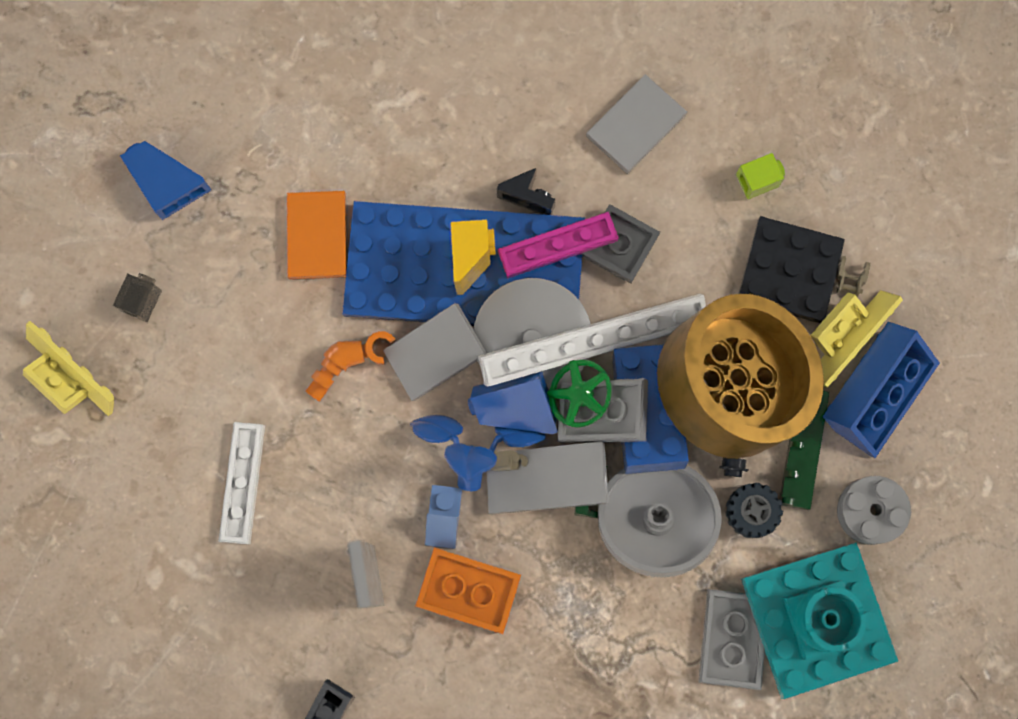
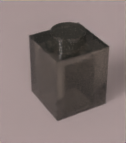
(137, 296)

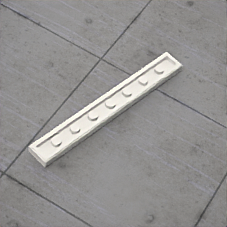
(587, 340)

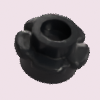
(733, 467)

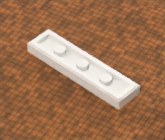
(241, 483)

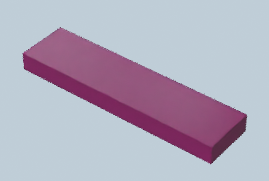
(558, 245)

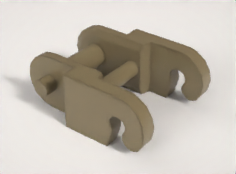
(841, 275)
(509, 460)

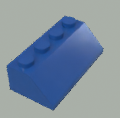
(882, 388)

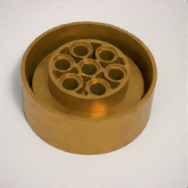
(771, 348)

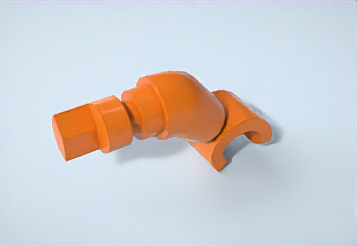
(341, 357)

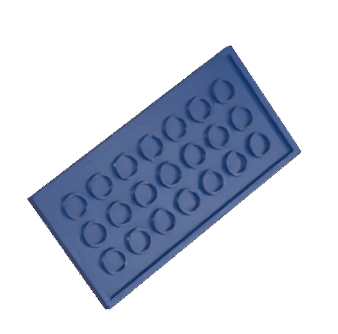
(405, 260)

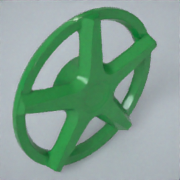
(579, 393)

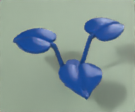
(466, 460)

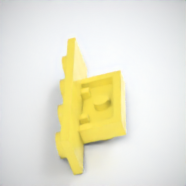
(849, 329)
(61, 377)

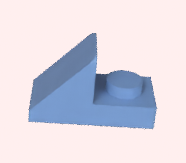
(443, 517)

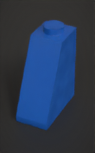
(163, 179)
(515, 405)

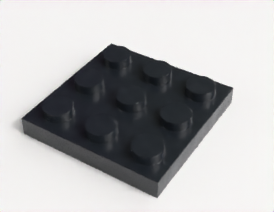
(792, 267)

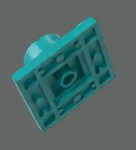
(791, 614)

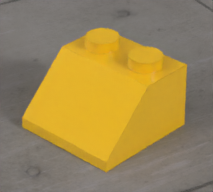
(470, 251)

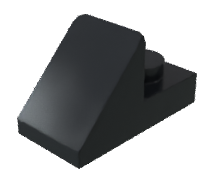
(519, 192)
(330, 702)

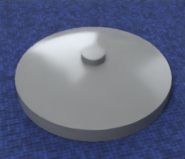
(527, 312)
(660, 521)

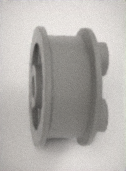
(891, 507)

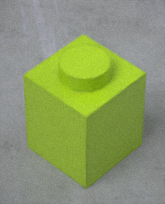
(760, 175)

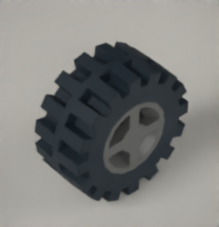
(764, 506)

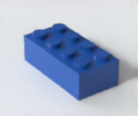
(664, 444)

